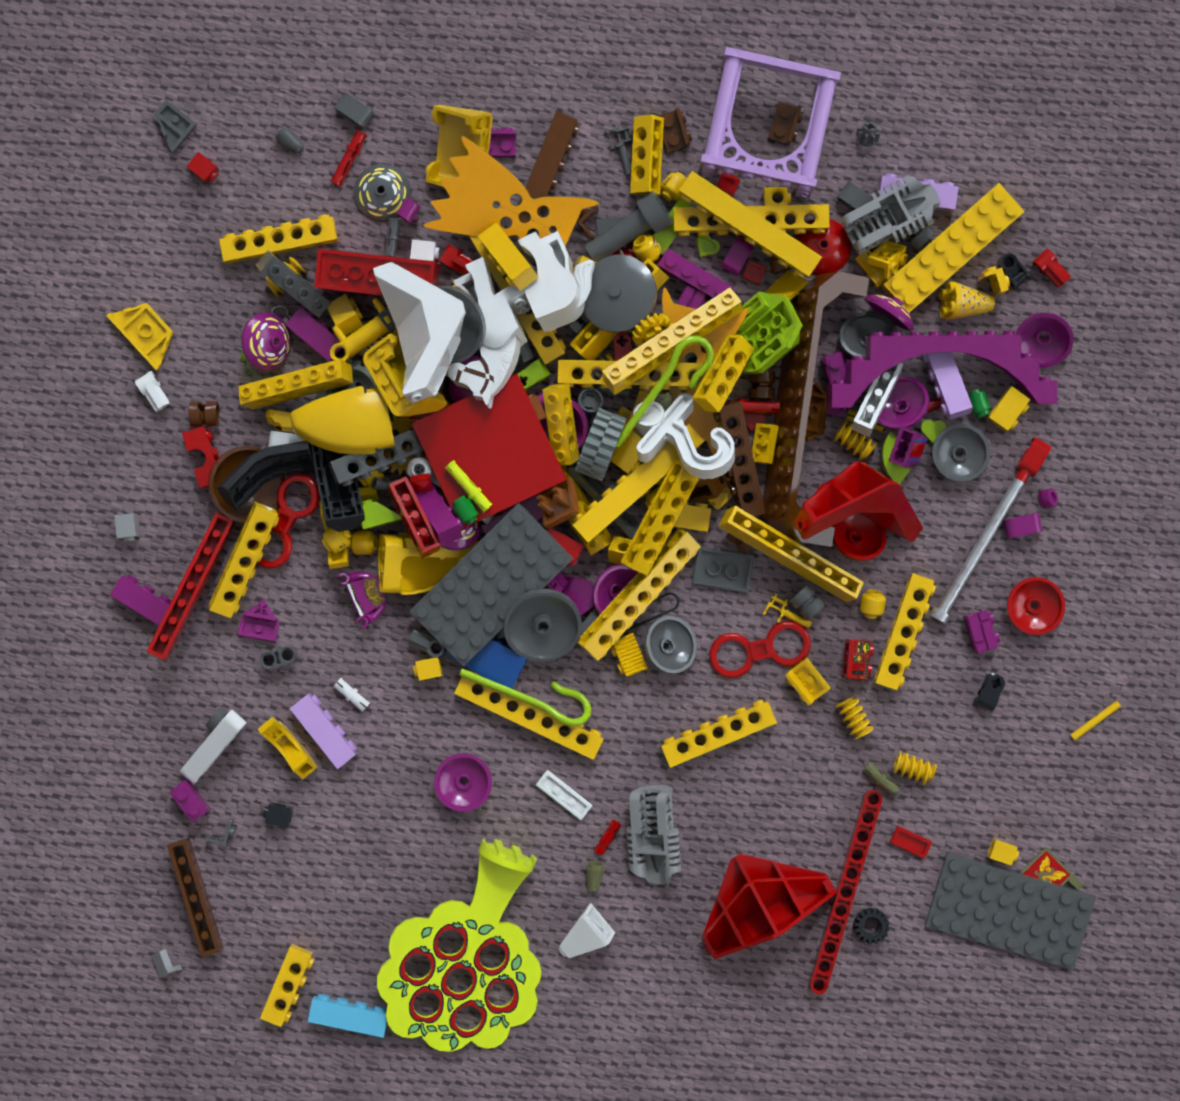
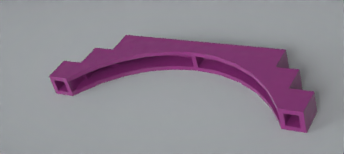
(887, 351)

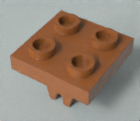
(558, 503)

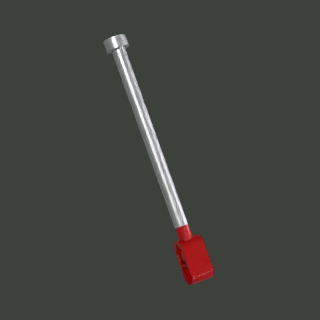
(1028, 466)

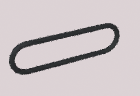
(666, 594)

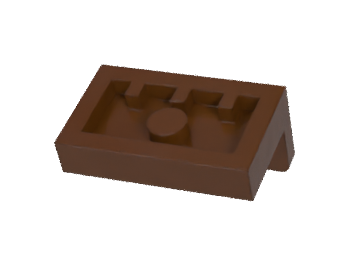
(784, 123)
(674, 132)

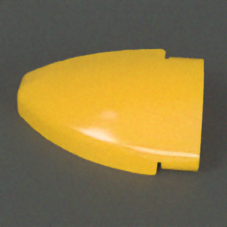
(346, 422)
(403, 569)

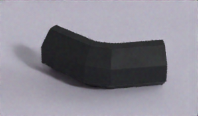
(263, 468)
(340, 504)

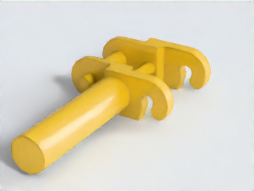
(787, 613)

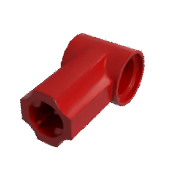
(455, 259)
(1051, 268)

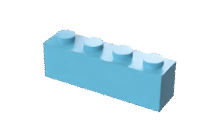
(348, 1016)

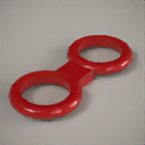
(288, 517)
(759, 649)

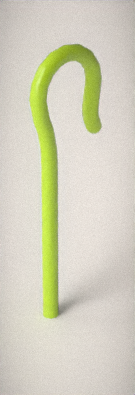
(666, 376)
(535, 702)

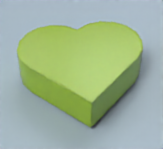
(707, 246)
(932, 429)

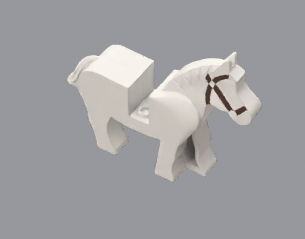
(554, 298)

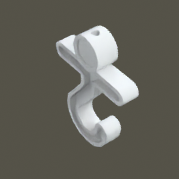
(669, 427)

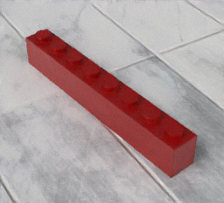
(190, 587)

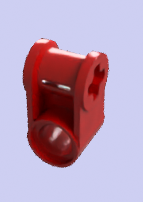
(621, 351)

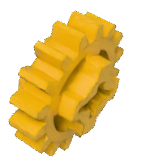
(650, 328)

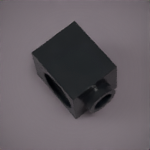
(278, 814)

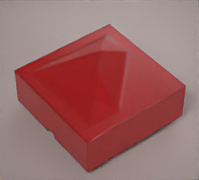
(421, 483)

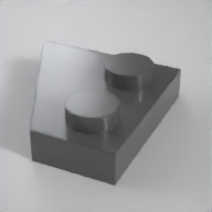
(174, 125)

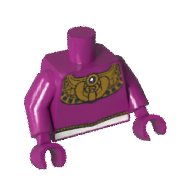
(365, 595)

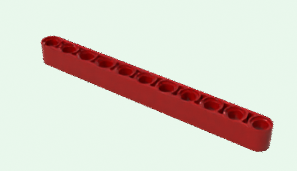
(846, 901)

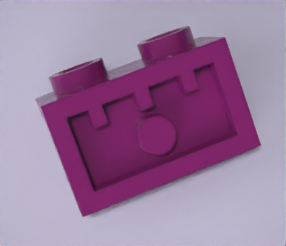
(503, 143)

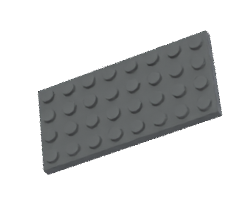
(475, 594)
(1010, 910)

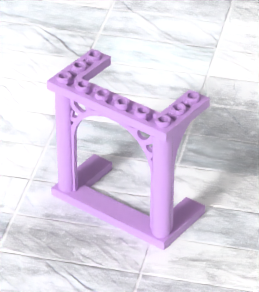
(713, 158)

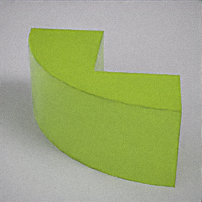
(893, 471)

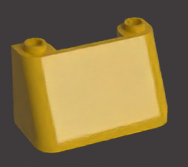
(453, 124)
(388, 369)

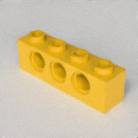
(646, 155)
(723, 373)
(561, 423)
(273, 1013)

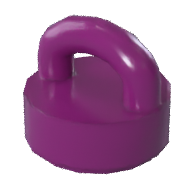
(1048, 498)

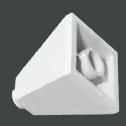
(587, 934)

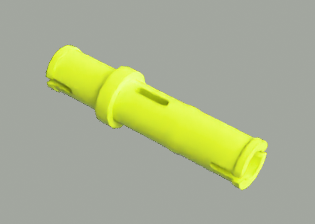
(470, 488)

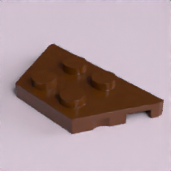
(817, 412)

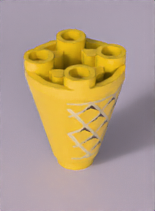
(963, 301)

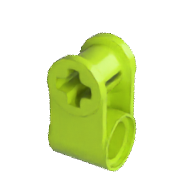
(535, 373)

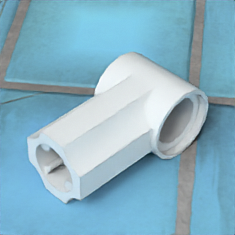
(151, 389)

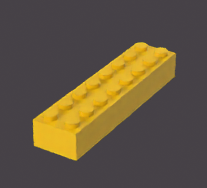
(953, 248)

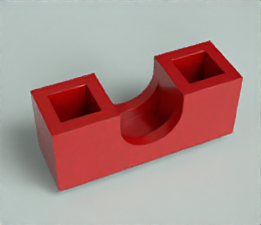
(202, 439)

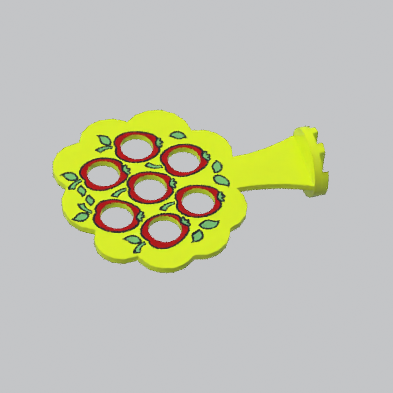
(499, 876)

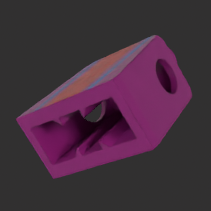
(907, 447)

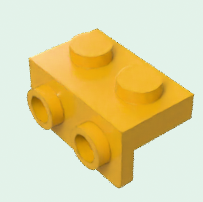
(998, 280)
(807, 681)

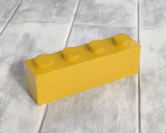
(507, 256)

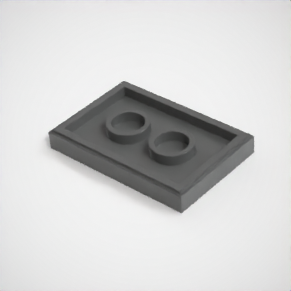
(723, 569)

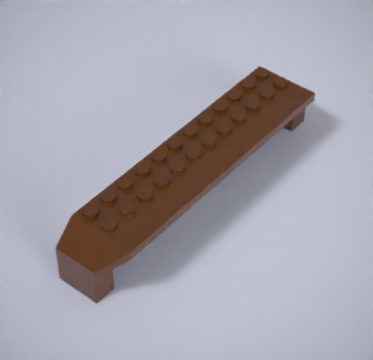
(794, 400)

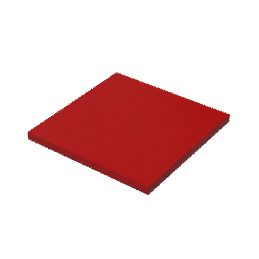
(495, 447)

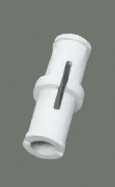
(351, 694)

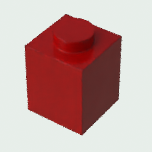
(203, 168)

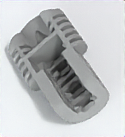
(891, 214)
(651, 852)

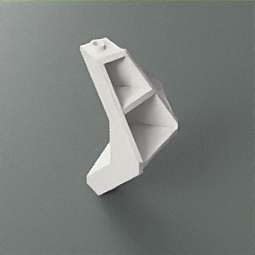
(427, 327)

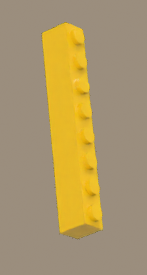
(750, 225)
(628, 490)
(791, 554)

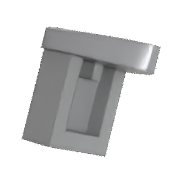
(164, 964)

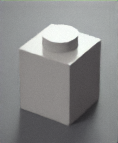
(127, 527)

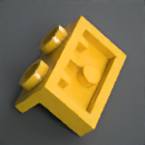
(889, 257)
(764, 443)

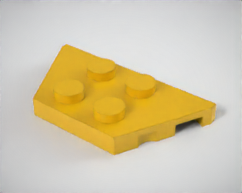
(145, 332)

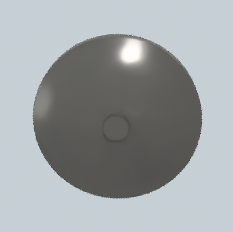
(620, 294)
(472, 328)
(542, 625)

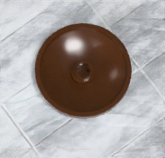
(223, 468)

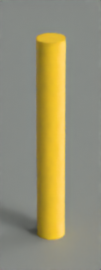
(1095, 720)

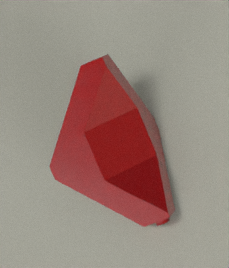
(862, 492)
(761, 902)

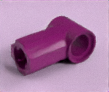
(409, 211)

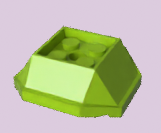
(770, 329)

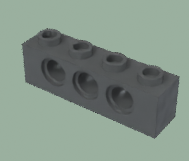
(293, 283)

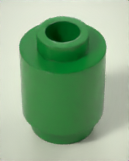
(979, 403)
(465, 510)

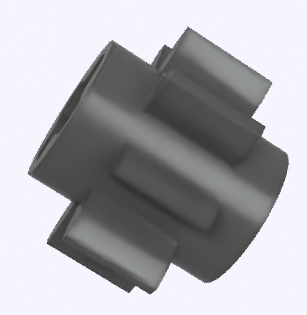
(868, 134)

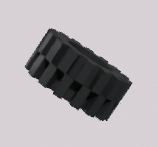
(876, 936)

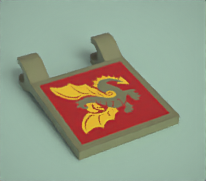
(1050, 869)

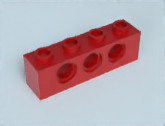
(414, 517)

